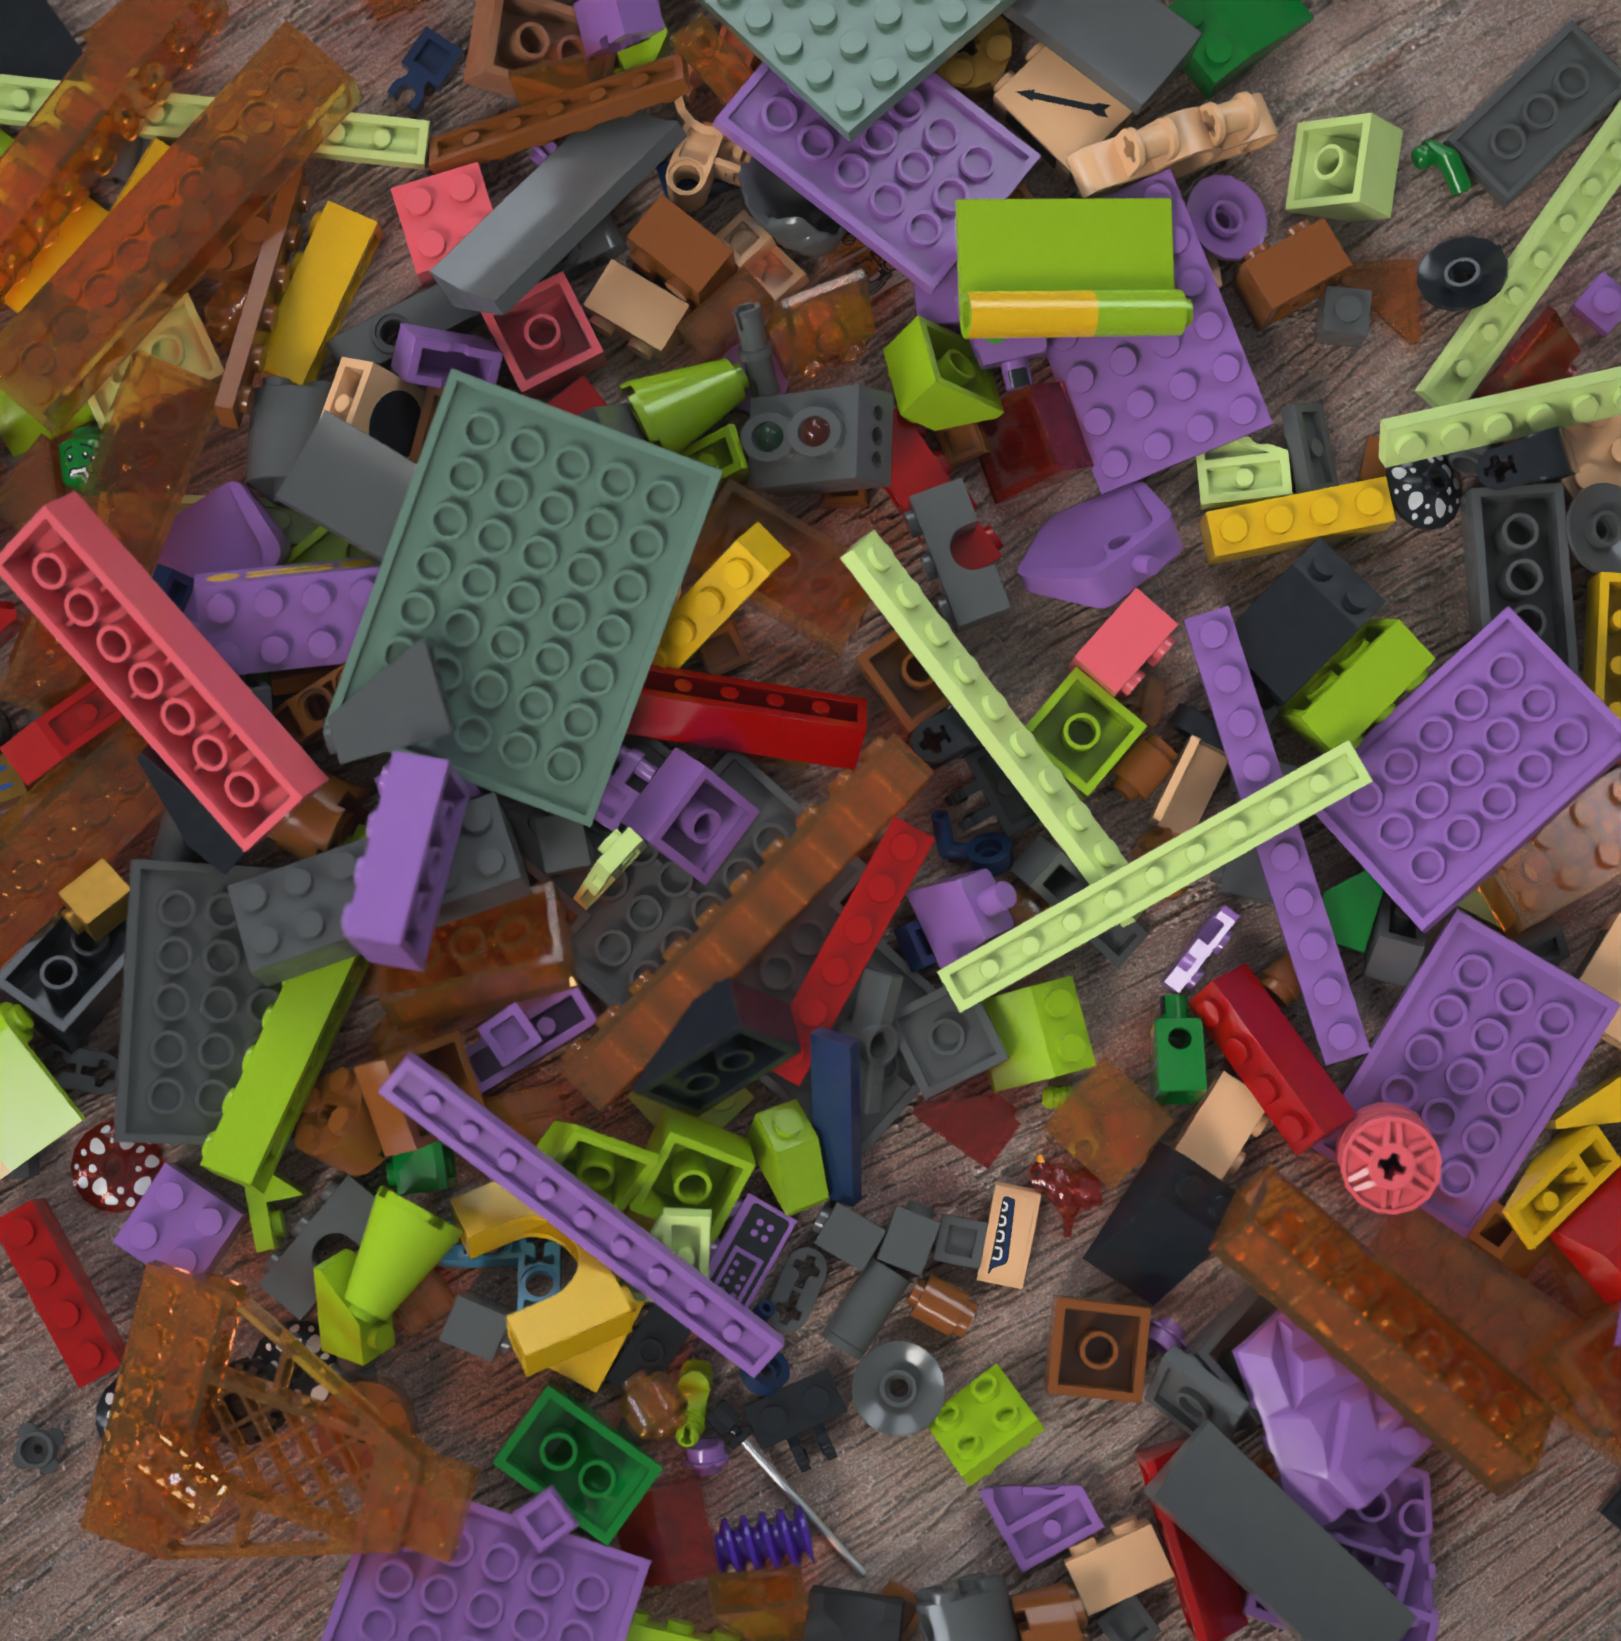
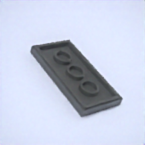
(1537, 114)

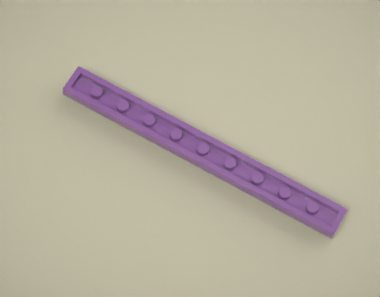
(1284, 855)
(581, 1214)

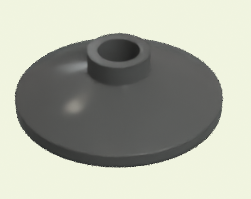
(1598, 509)
(874, 1397)

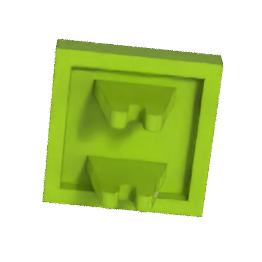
(984, 1425)

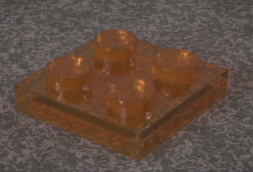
(1109, 1123)

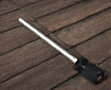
(725, 1420)

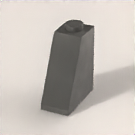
(393, 709)

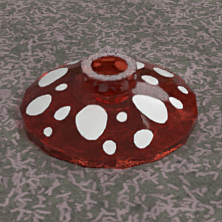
(107, 1192)

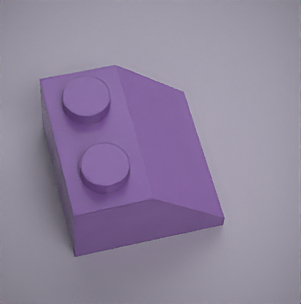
(690, 815)

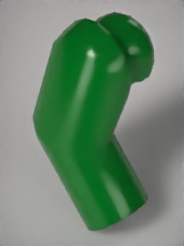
(1444, 159)

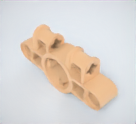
(1177, 141)
(705, 151)

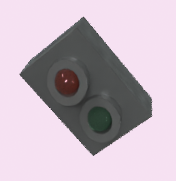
(819, 441)

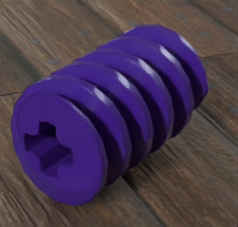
(764, 1541)

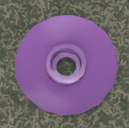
(1235, 207)

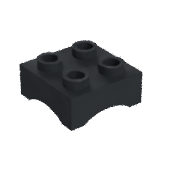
(852, 1615)

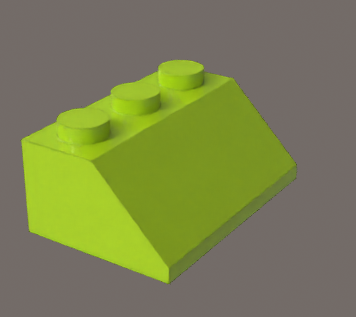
(1357, 685)

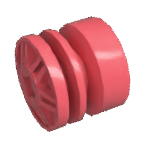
(1376, 1134)

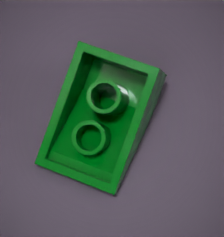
(1236, 36)
(584, 1458)

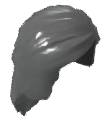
(786, 213)

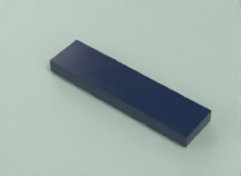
(837, 1111)

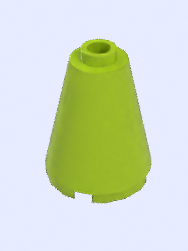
(684, 402)
(395, 1254)

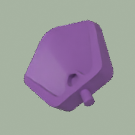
(223, 534)
(1101, 547)

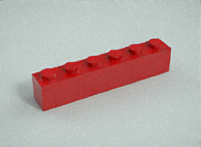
(750, 717)
(855, 937)

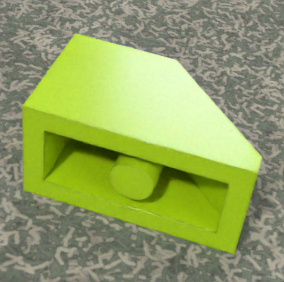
(789, 1156)
(341, 1331)

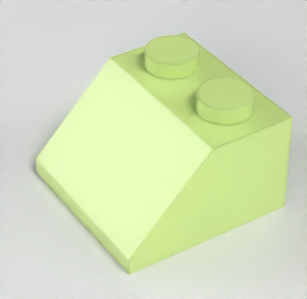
(1344, 168)

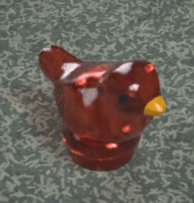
(1066, 1189)

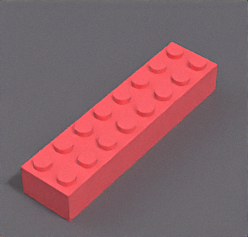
(159, 670)

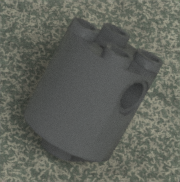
(279, 430)
(971, 1612)

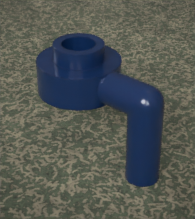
(983, 851)
(776, 1371)

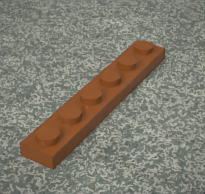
(561, 115)
(260, 308)

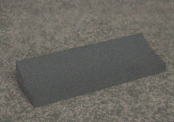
(1117, 44)
(553, 211)
(349, 484)
(1273, 1544)

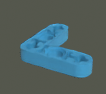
(515, 1254)

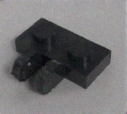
(1002, 796)
(797, 1409)

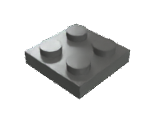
(945, 1044)
(1192, 1394)

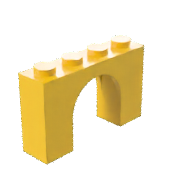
(572, 1321)

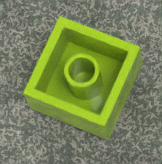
(1084, 731)
(696, 1169)

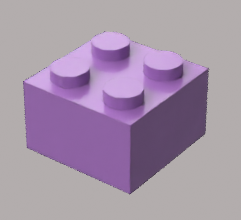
(182, 1222)

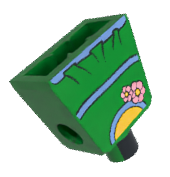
(1175, 1073)

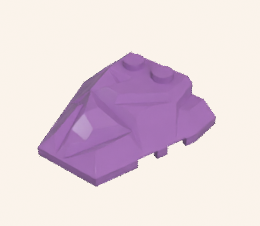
(1321, 1422)
(1394, 1545)

